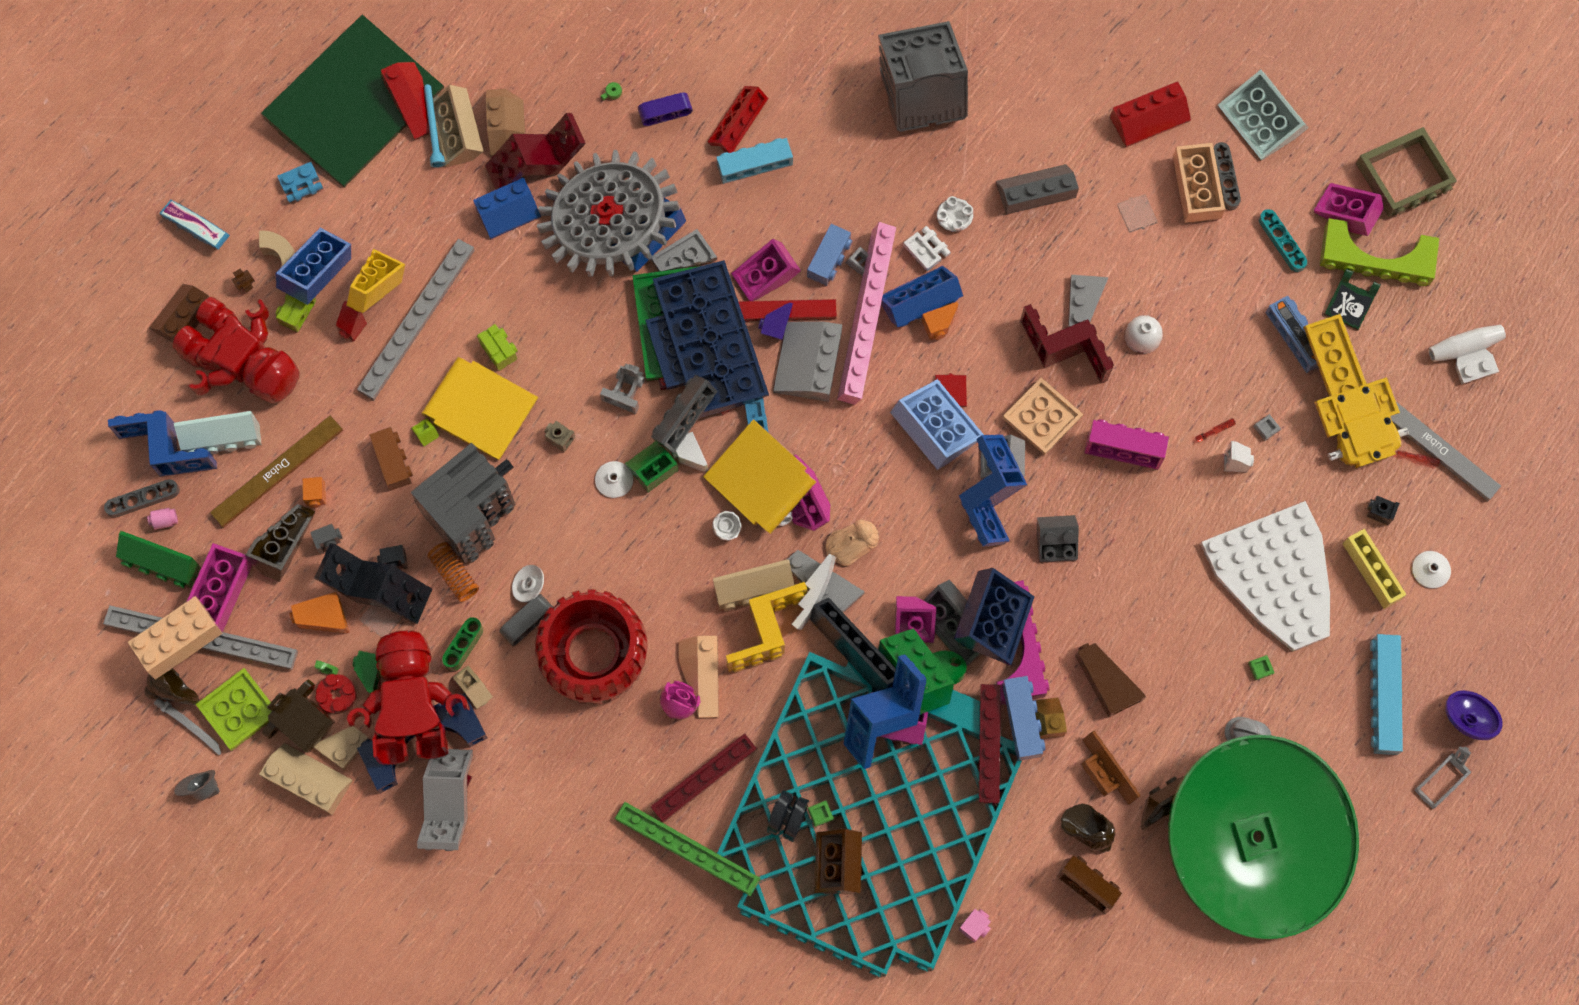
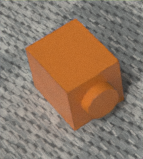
(314, 492)

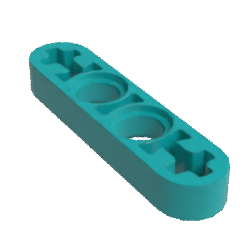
(1280, 241)

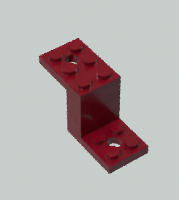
(536, 153)
(1066, 343)

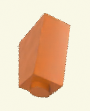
(320, 614)

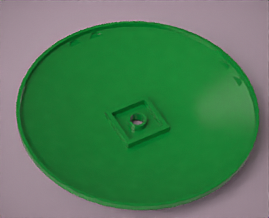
(1304, 827)

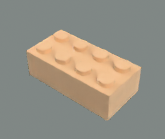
(1198, 182)
(175, 637)

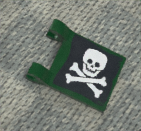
(1351, 301)

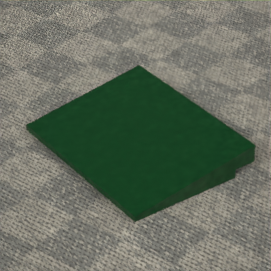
(340, 105)

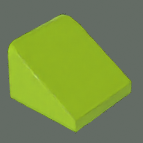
(425, 432)

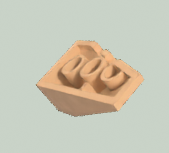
(700, 668)

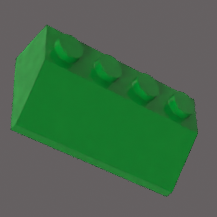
(156, 560)

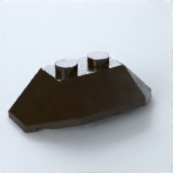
(1159, 802)

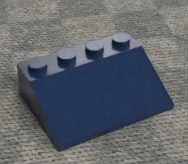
(994, 616)

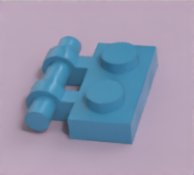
(298, 178)

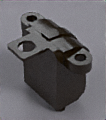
(298, 717)

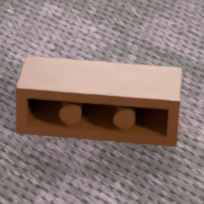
(391, 458)

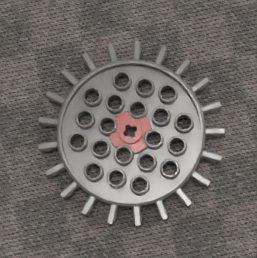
(607, 213)

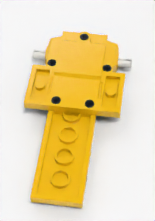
(1354, 408)

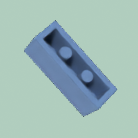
(829, 255)

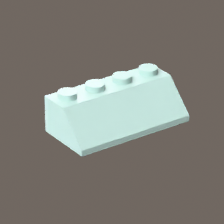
(219, 433)

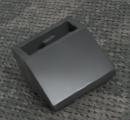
(1057, 538)

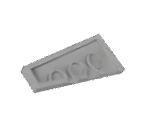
(838, 589)

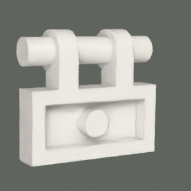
(923, 252)

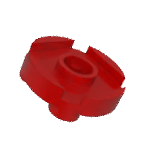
(339, 704)

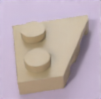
(342, 746)

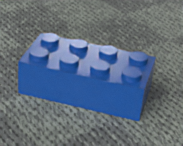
(313, 266)

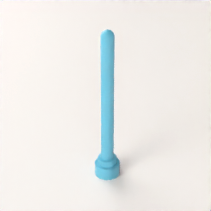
(436, 159)

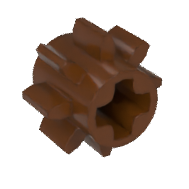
(243, 280)

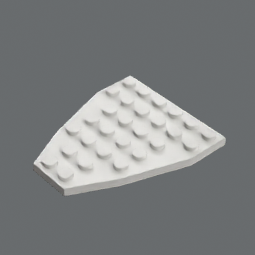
(1277, 574)

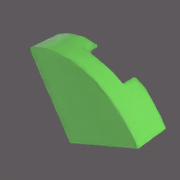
(326, 668)

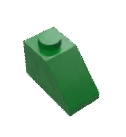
(365, 668)

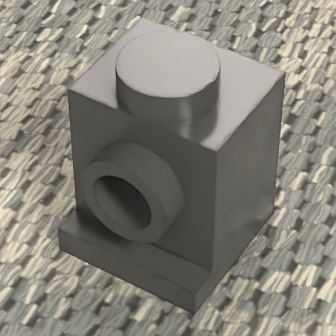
(324, 536)

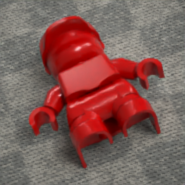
(236, 353)
(406, 701)

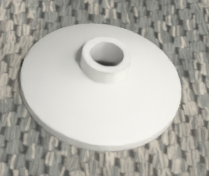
(614, 488)
(1425, 575)
(528, 583)

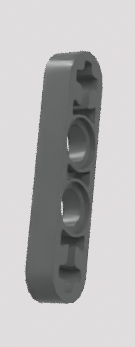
(1227, 176)
(141, 495)

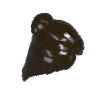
(170, 688)
(1089, 827)

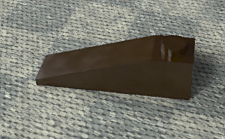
(276, 547)

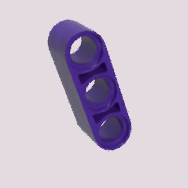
(665, 109)

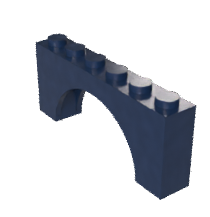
(463, 723)

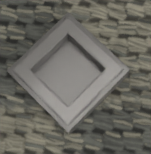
(1267, 427)

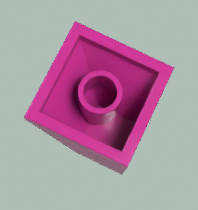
(915, 614)

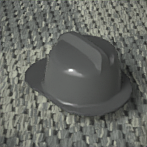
(198, 786)

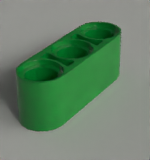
(462, 653)

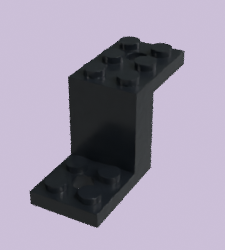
(373, 583)

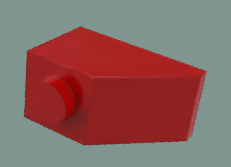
(350, 322)

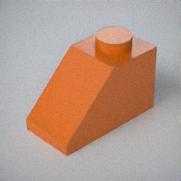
(939, 321)

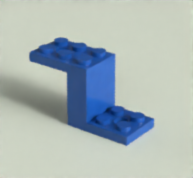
(162, 443)
(992, 490)
(884, 711)

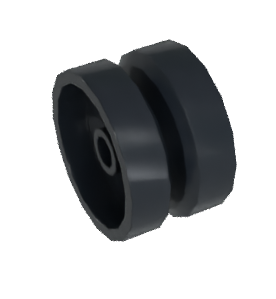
(786, 815)

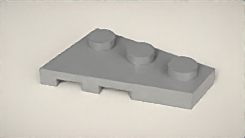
(684, 253)

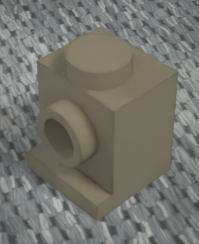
(561, 441)

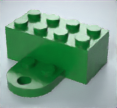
(935, 666)

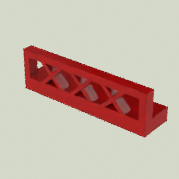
(739, 119)

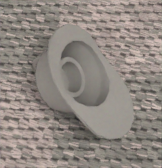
(1244, 726)

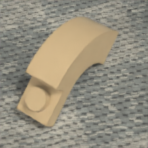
(275, 245)

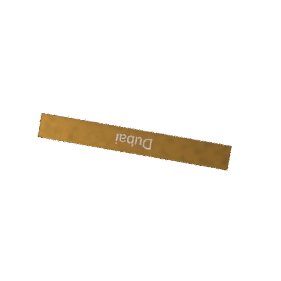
(276, 471)

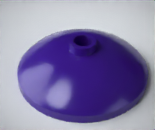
(1473, 715)

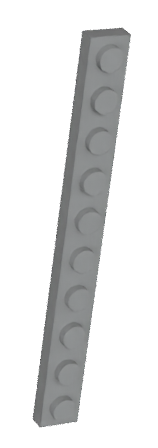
(415, 319)
(225, 643)

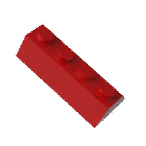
(1151, 114)

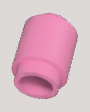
(162, 518)

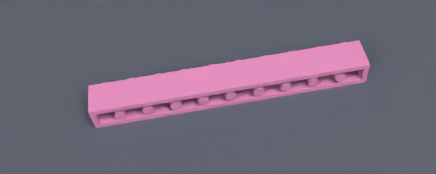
(866, 314)

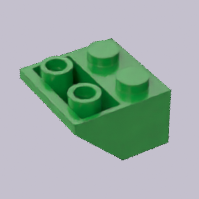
(652, 466)

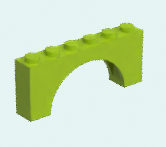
(1341, 253)

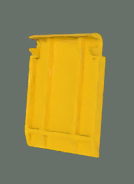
(479, 407)
(760, 477)

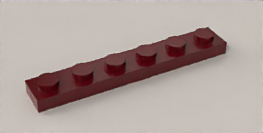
(989, 744)
(703, 778)

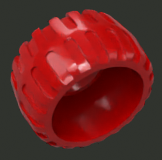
(585, 613)

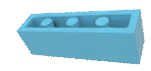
(754, 160)

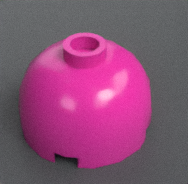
(678, 700)

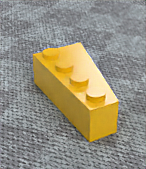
(375, 281)

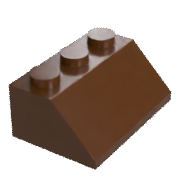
(179, 312)
(838, 862)
(1090, 884)

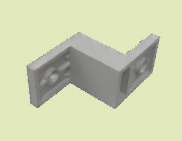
(445, 801)

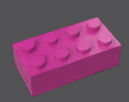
(1126, 444)
(221, 582)

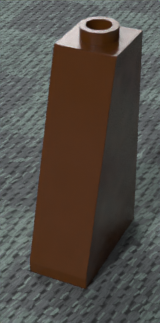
(1108, 681)

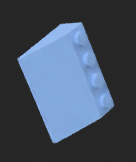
(936, 423)

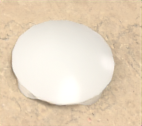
(955, 214)

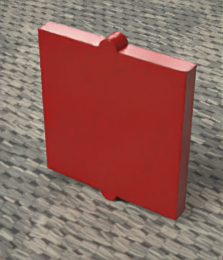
(955, 386)

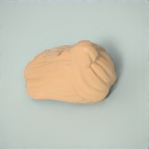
(852, 542)

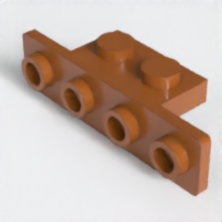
(1106, 771)

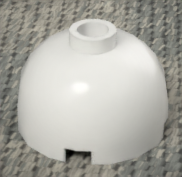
(1143, 334)

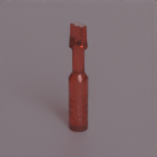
(1217, 429)
(1420, 458)

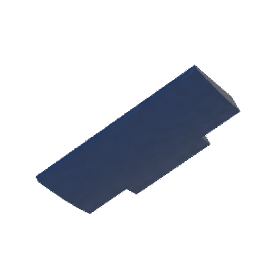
(705, 336)

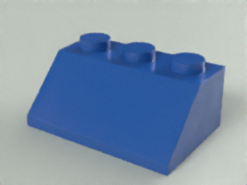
(506, 208)

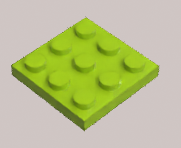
(236, 709)

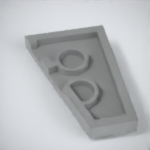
(1084, 297)

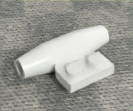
(1470, 352)

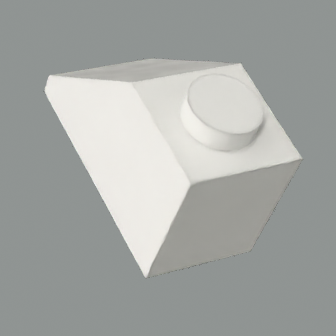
(691, 454)
(1238, 458)

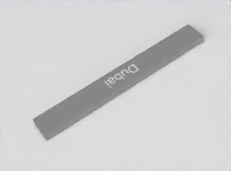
(1448, 455)

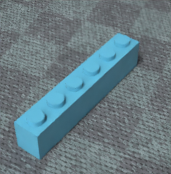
(1386, 694)

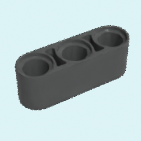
(525, 620)

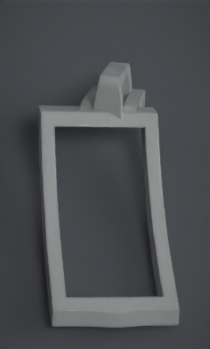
(1459, 763)

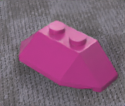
(814, 507)

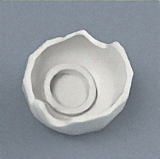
(726, 525)

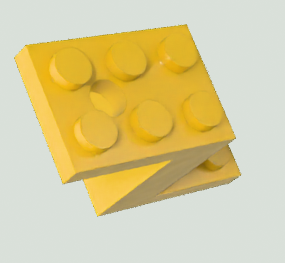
(767, 628)

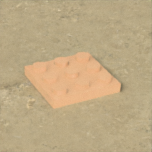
(1042, 416)

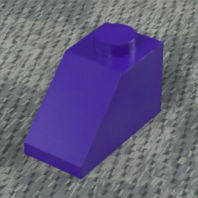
(776, 321)

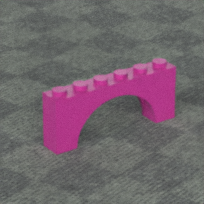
(1030, 663)

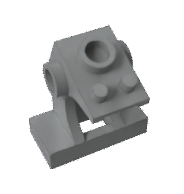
(626, 374)

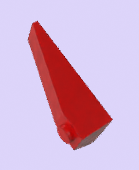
(408, 93)

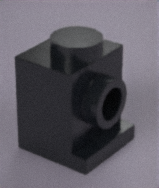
(1383, 516)
(393, 555)

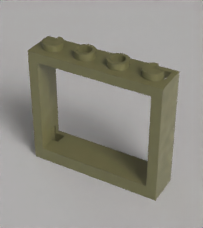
(1418, 136)

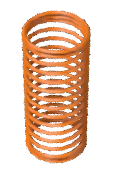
(440, 553)

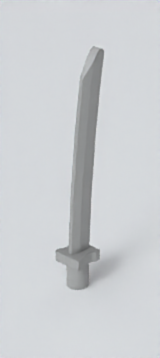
(166, 707)

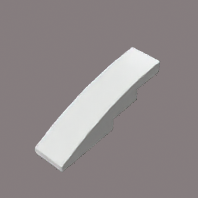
(817, 584)

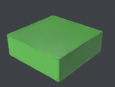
(1261, 667)
(820, 813)

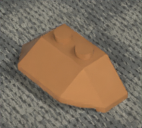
(503, 116)

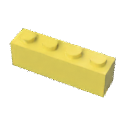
(1374, 569)

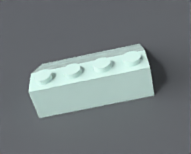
(1262, 115)

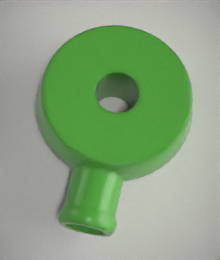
(612, 91)

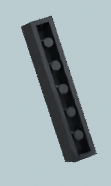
(853, 644)

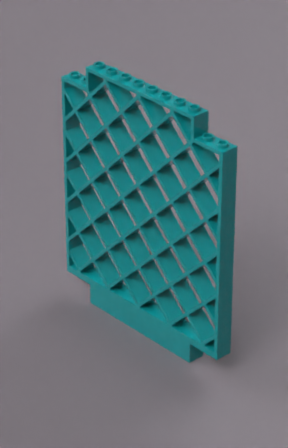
(963, 717)

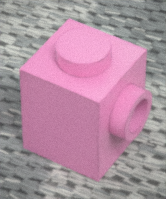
(976, 925)

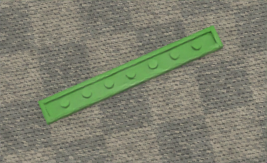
(687, 849)

